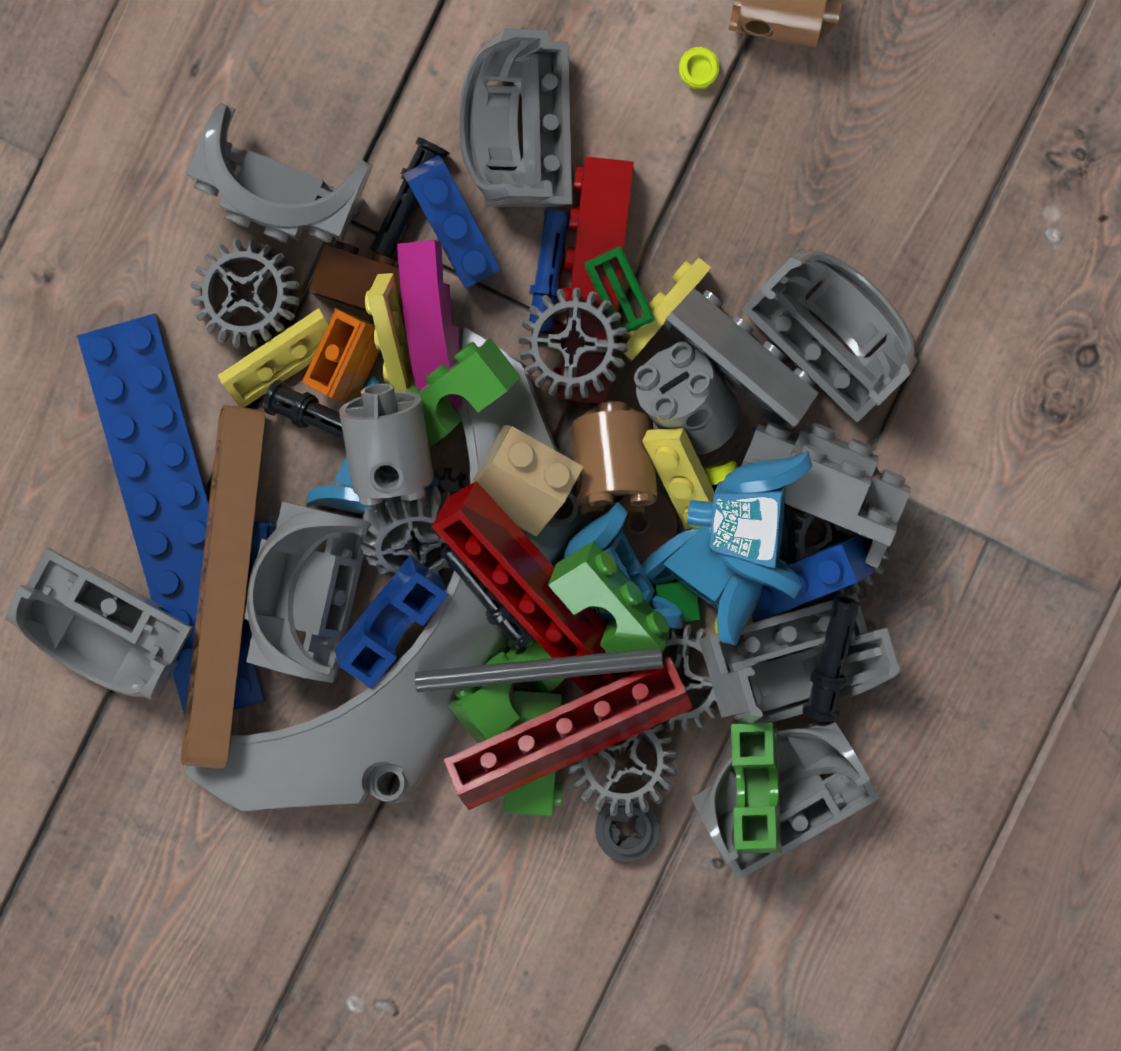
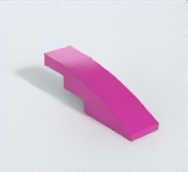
(427, 311)

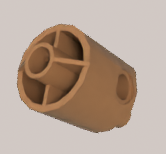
(786, 20)
(613, 460)

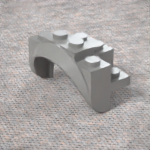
(271, 191)
(838, 482)
(304, 591)
(98, 627)
(805, 800)

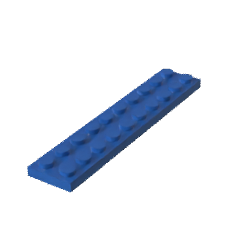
(158, 476)

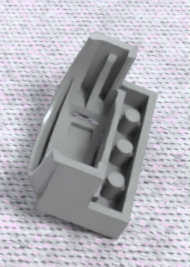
(491, 120)
(853, 311)
(783, 685)

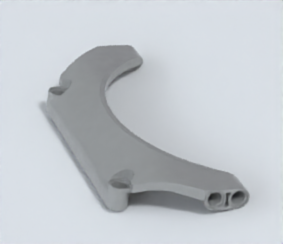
(392, 725)

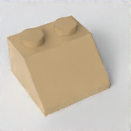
(527, 478)

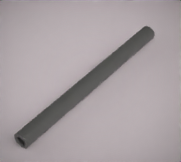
(539, 670)

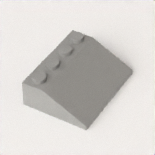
(741, 360)

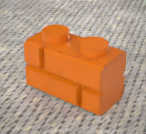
(343, 357)

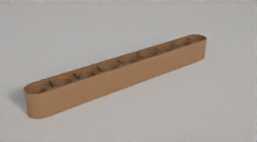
(223, 587)

